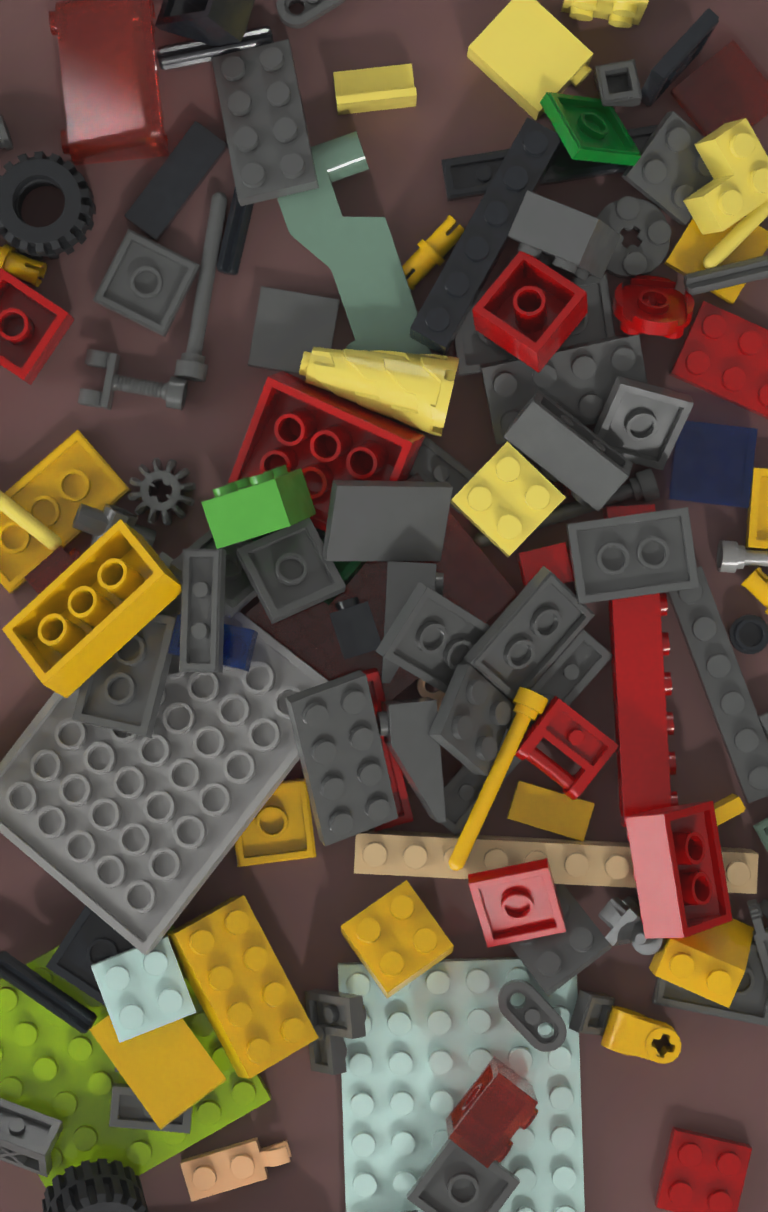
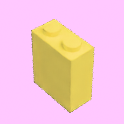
(530, 54)

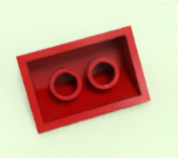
(678, 870)

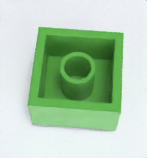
(258, 505)

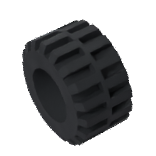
(68, 228)
(95, 1188)

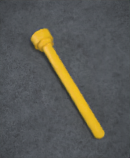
(527, 707)

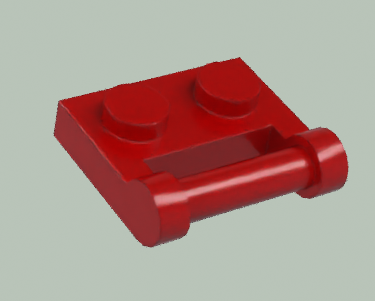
(575, 739)

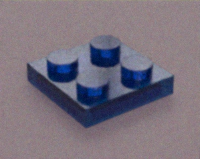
(713, 464)

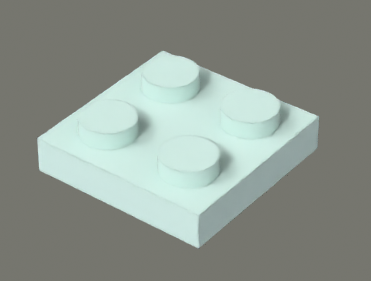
(143, 990)

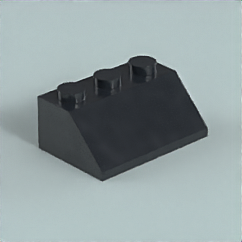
(206, 20)

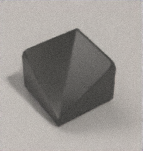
(618, 84)

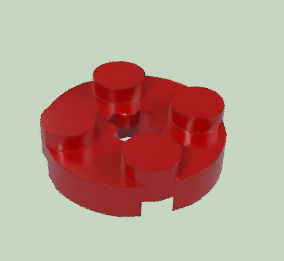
(636, 310)

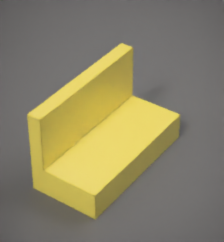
(375, 89)

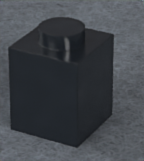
(355, 628)

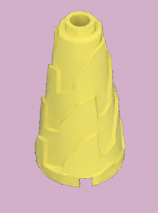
(387, 382)

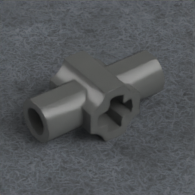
(99, 522)

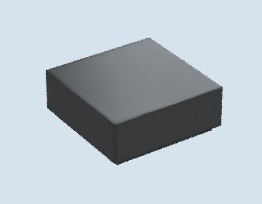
(591, 1012)

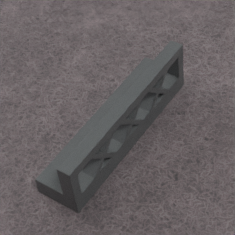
(27, 1137)

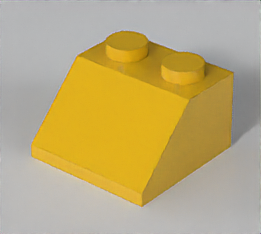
(707, 961)

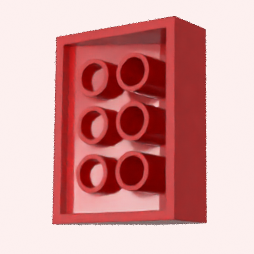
(323, 437)

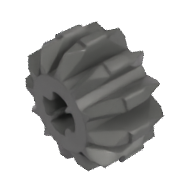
(155, 503)

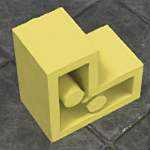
(738, 175)

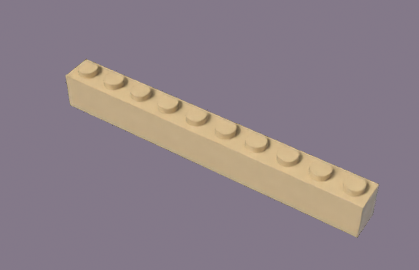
(569, 860)

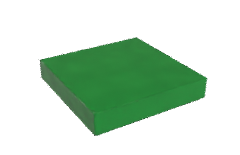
(590, 129)

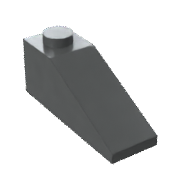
(401, 582)
(405, 733)

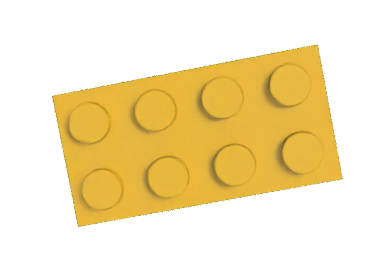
(92, 609)
(241, 987)

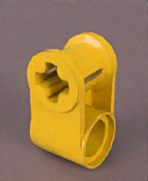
(633, 1036)

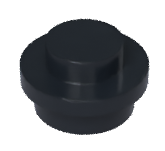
(749, 634)

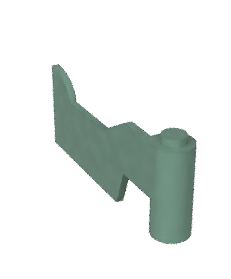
(356, 251)

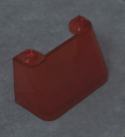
(109, 80)

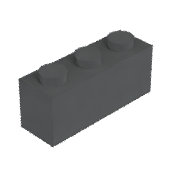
(568, 451)

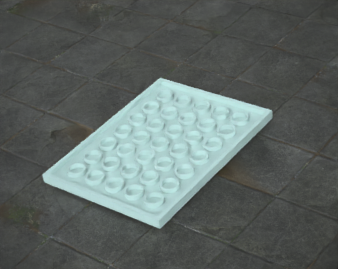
(423, 1058)

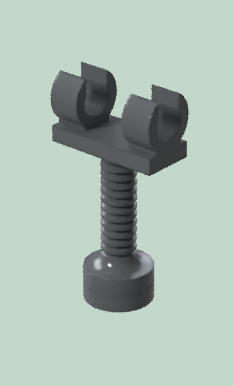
(172, 392)

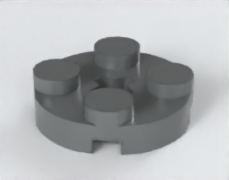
(653, 233)

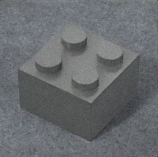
(563, 237)

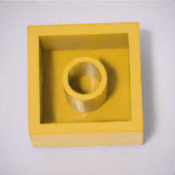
(397, 939)

